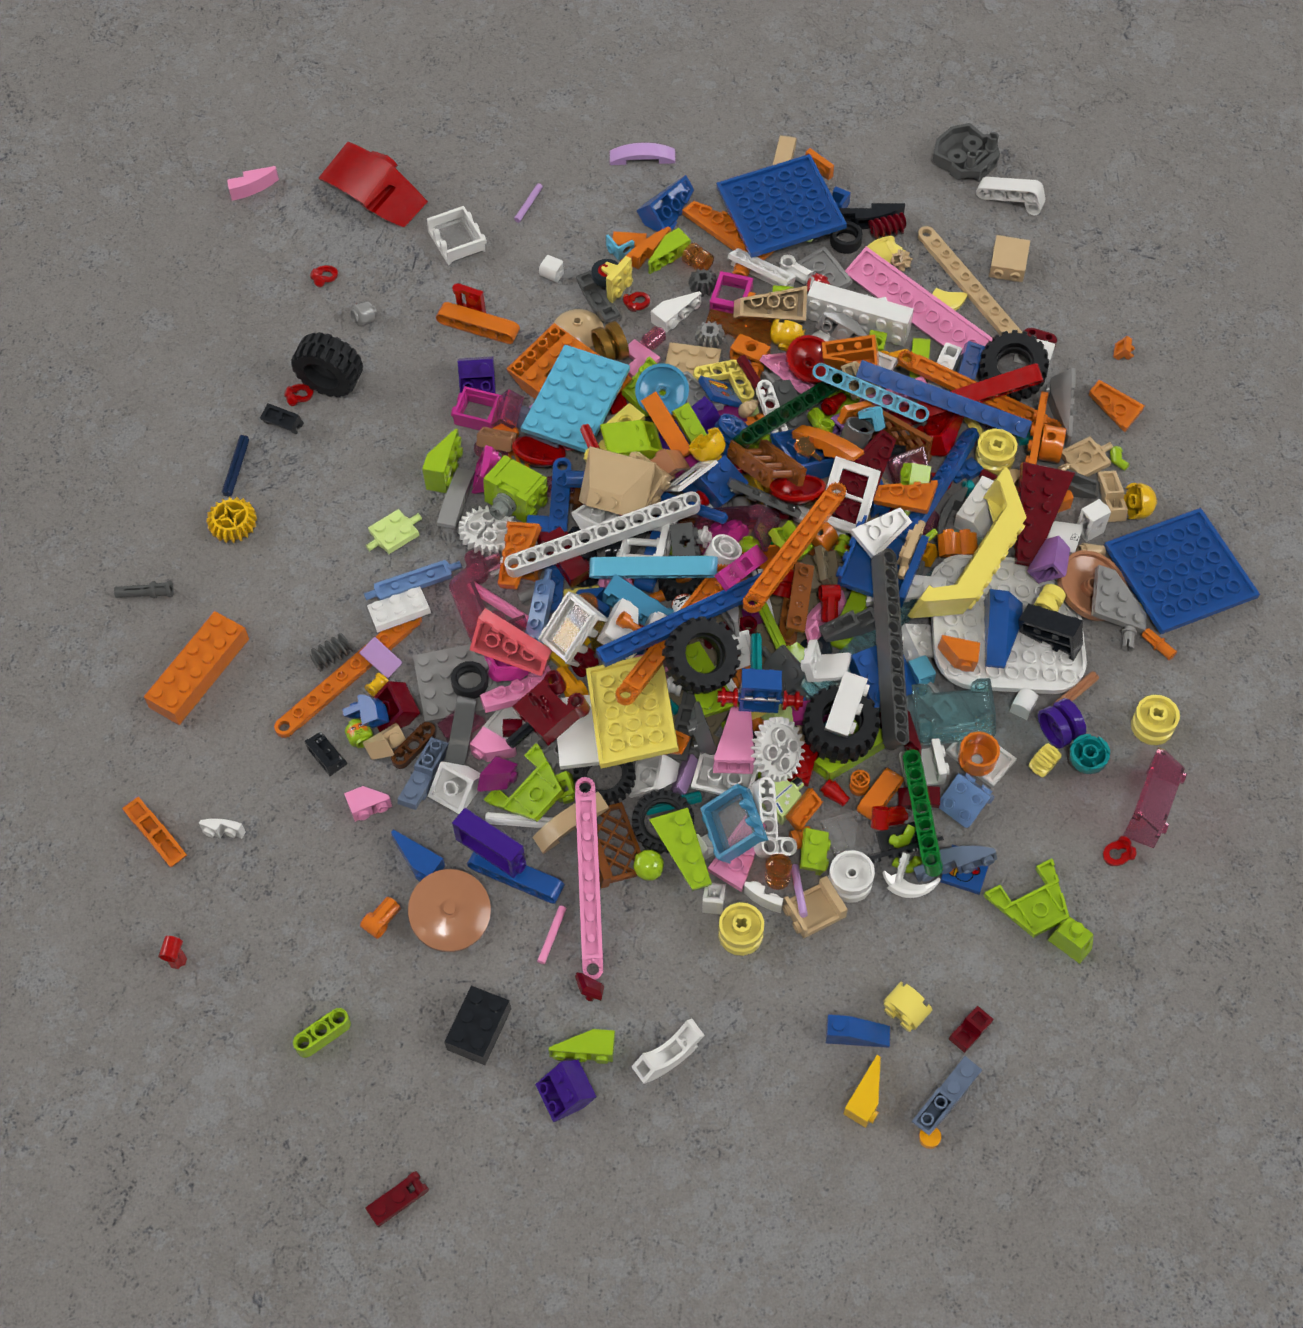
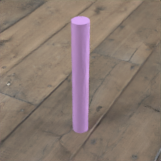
(528, 202)
(799, 891)

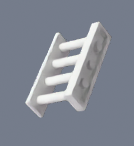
(662, 544)

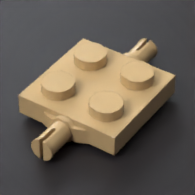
(1086, 457)
(909, 548)

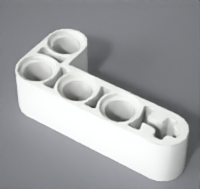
(1014, 190)
(769, 818)

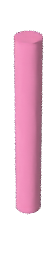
(551, 934)

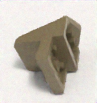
(825, 567)

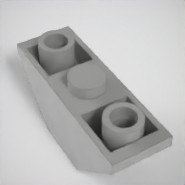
(839, 326)

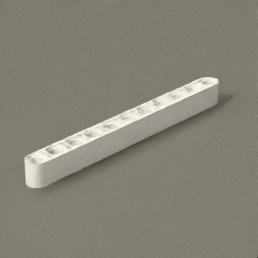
(595, 541)

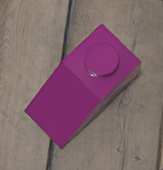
(497, 775)

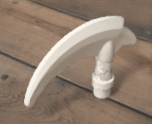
(903, 888)

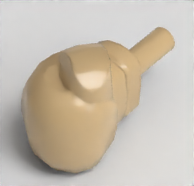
(747, 408)

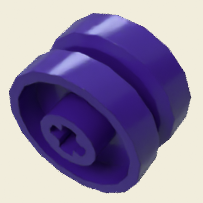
(1061, 723)

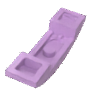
(642, 151)

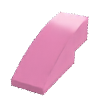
(252, 182)

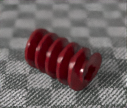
(887, 225)

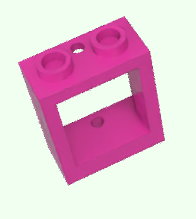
(731, 280)
(475, 396)

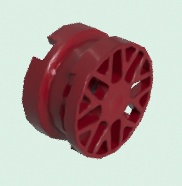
(585, 660)

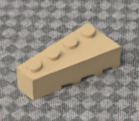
(781, 305)

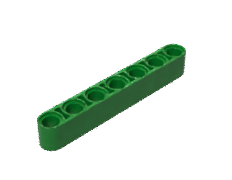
(925, 819)

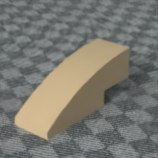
(1112, 495)

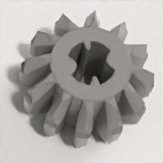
(709, 334)

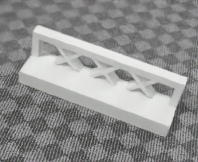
(762, 269)

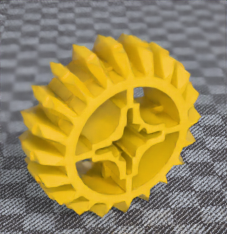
(222, 526)

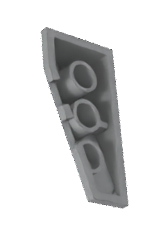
(1061, 400)

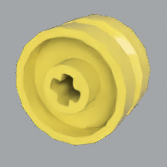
(996, 450)
(1155, 719)
(741, 929)

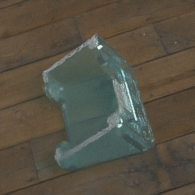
(953, 713)

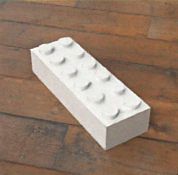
(866, 310)

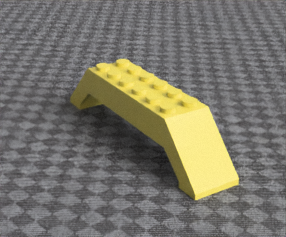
(1007, 525)

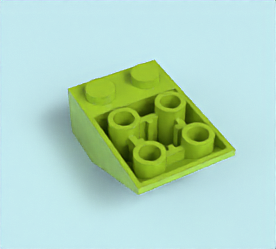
(631, 437)
(442, 463)

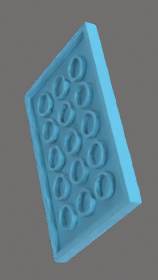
(575, 394)

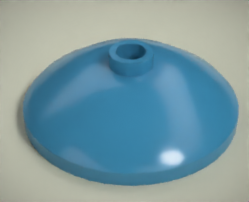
(666, 378)

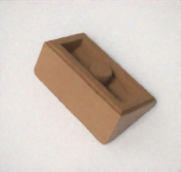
(496, 438)

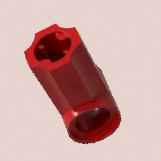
(829, 596)
(884, 817)
(172, 952)

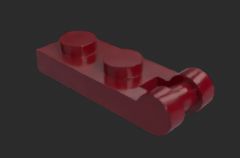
(396, 1199)

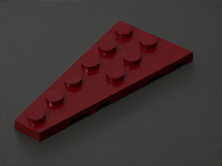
(875, 456)
(1041, 496)

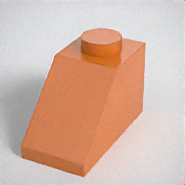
(960, 652)

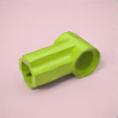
(819, 420)

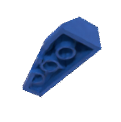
(666, 206)
(1001, 620)

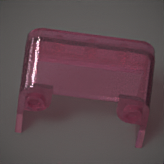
(756, 517)
(467, 596)
(1155, 799)

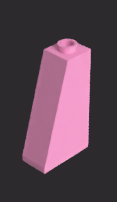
(735, 745)

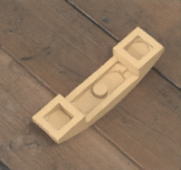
(563, 824)

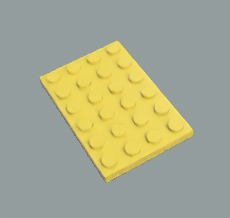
(631, 730)

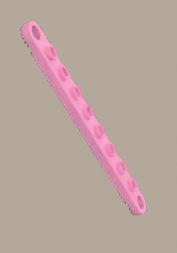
(588, 878)

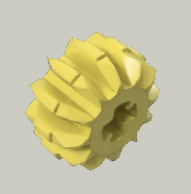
(1045, 760)

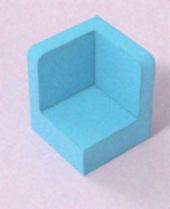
(874, 416)
(922, 670)

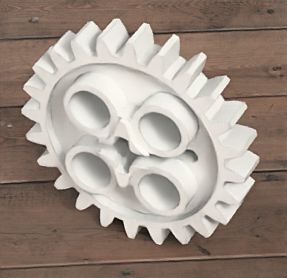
(483, 531)
(777, 749)

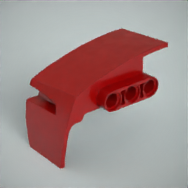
(374, 183)

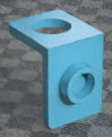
(617, 250)

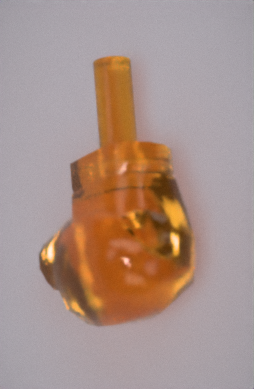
(806, 447)

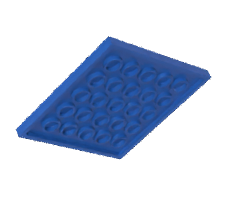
(781, 205)
(1181, 570)

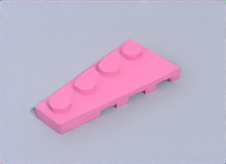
(779, 366)
(507, 696)
(735, 872)

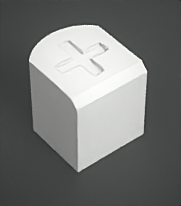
(551, 268)
(1024, 703)

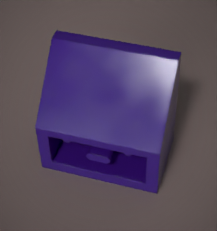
(477, 373)
(565, 1089)

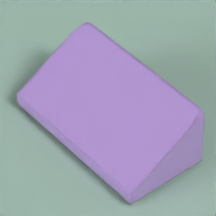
(380, 657)
(685, 775)

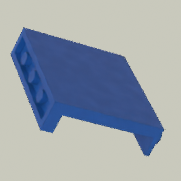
(857, 567)

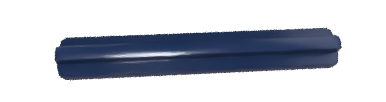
(235, 465)

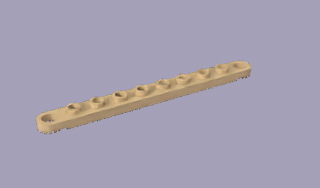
(966, 281)

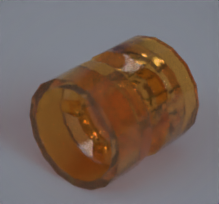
(697, 257)
(778, 871)

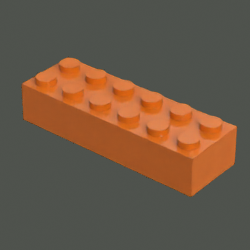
(196, 668)

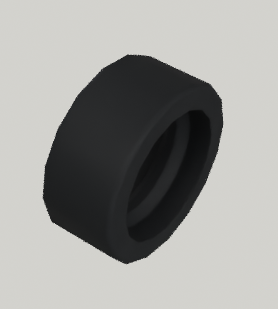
(847, 247)
(469, 667)

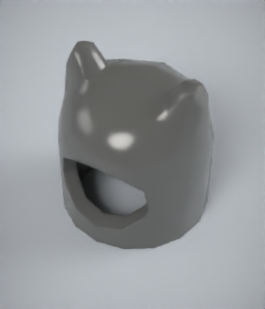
(852, 431)

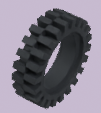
(614, 793)
(645, 805)

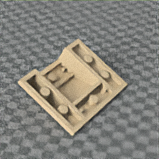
(616, 482)

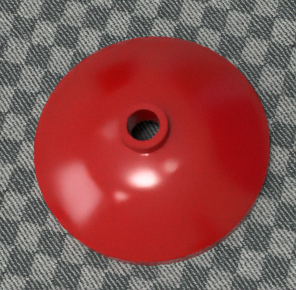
(803, 351)
(536, 452)
(797, 495)

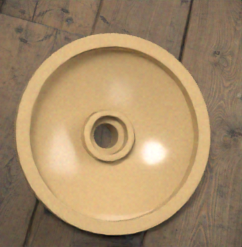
(579, 324)

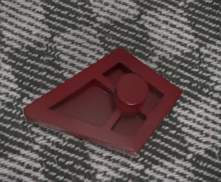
(589, 987)

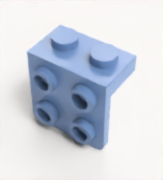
(965, 799)

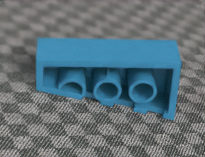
(620, 588)

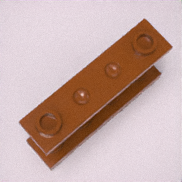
(763, 461)
(795, 609)

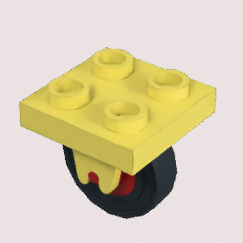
(613, 276)

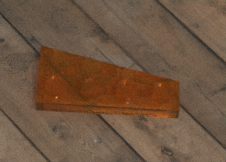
(756, 329)

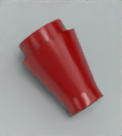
(832, 404)
(834, 792)

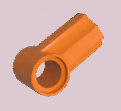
(377, 922)

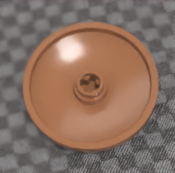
(1079, 580)
(449, 910)

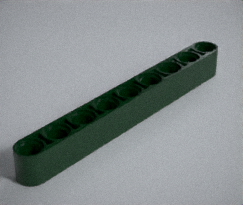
(787, 412)

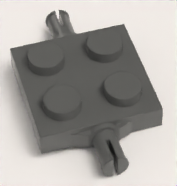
(791, 670)

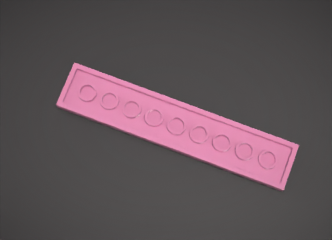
(929, 312)

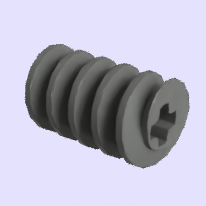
(330, 651)

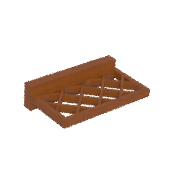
(905, 439)
(605, 873)

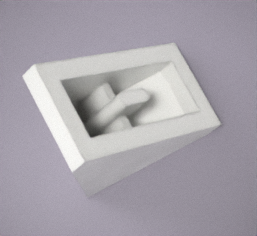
(714, 899)

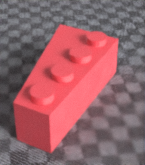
(509, 644)

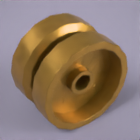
(610, 341)

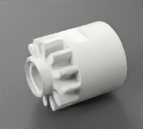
(724, 548)

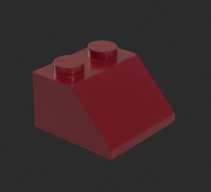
(399, 704)

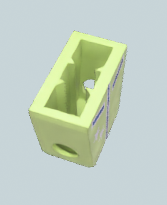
(786, 797)

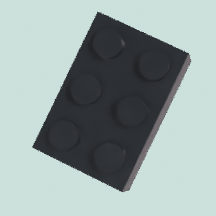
(478, 1025)

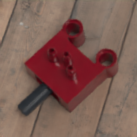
(546, 712)

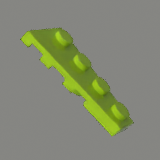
(701, 663)
(681, 841)

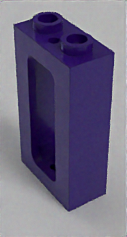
(489, 843)

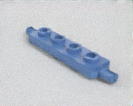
(420, 577)
(540, 605)

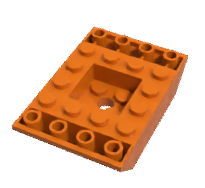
(536, 362)

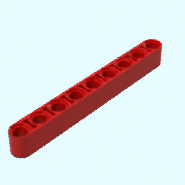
(981, 391)

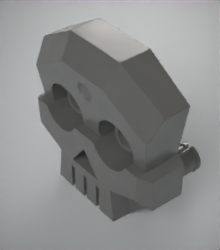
(967, 152)

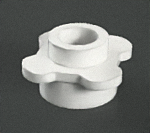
(704, 536)

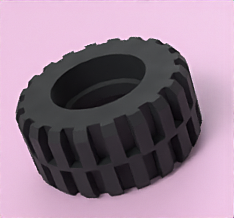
(1018, 344)
(327, 364)
(721, 640)
(834, 746)

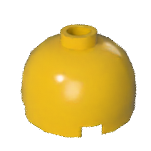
(784, 333)
(708, 446)
(1140, 500)

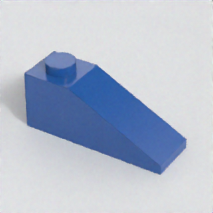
(419, 858)
(856, 1031)

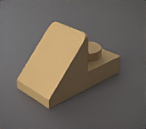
(383, 742)

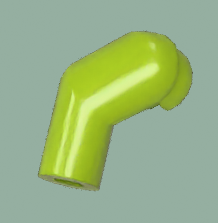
(1116, 458)
(904, 839)
(916, 861)

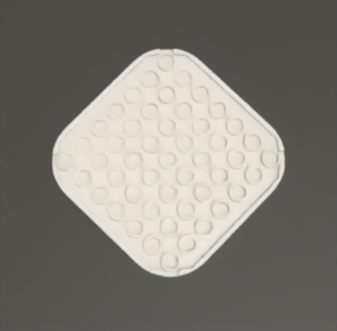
(1030, 662)

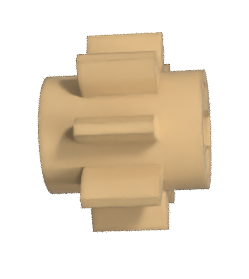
(901, 260)

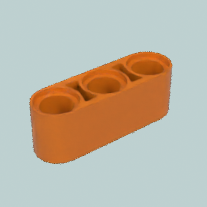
(880, 792)

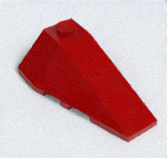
(943, 431)

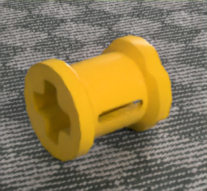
(374, 687)

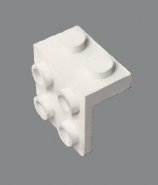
(917, 641)
(825, 666)
(933, 762)

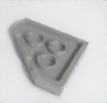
(1114, 600)

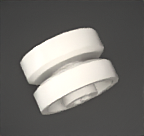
(852, 875)

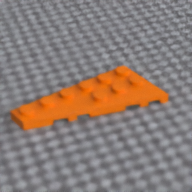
(718, 225)

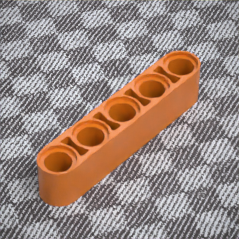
(478, 322)

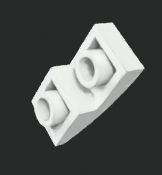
(217, 827)
(756, 893)

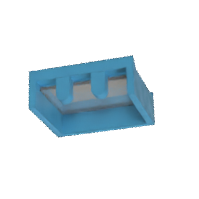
(733, 823)

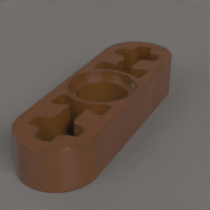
(413, 737)

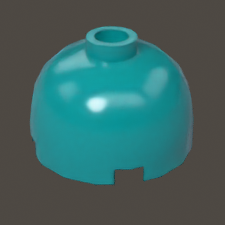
(1089, 754)

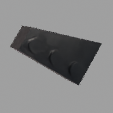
(1054, 628)

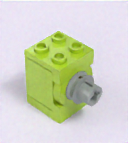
(514, 490)

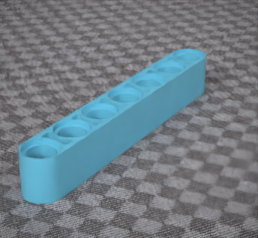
(894, 406)
(653, 567)

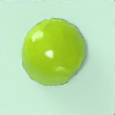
(648, 865)

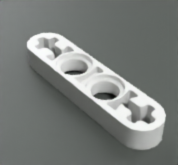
(771, 396)

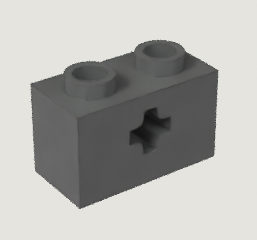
(681, 533)

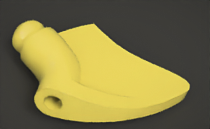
(885, 247)
(952, 299)

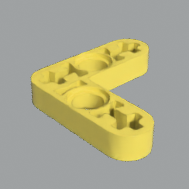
(731, 374)

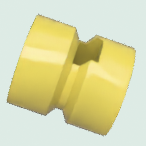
(1051, 597)

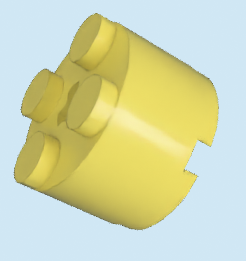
(907, 1006)

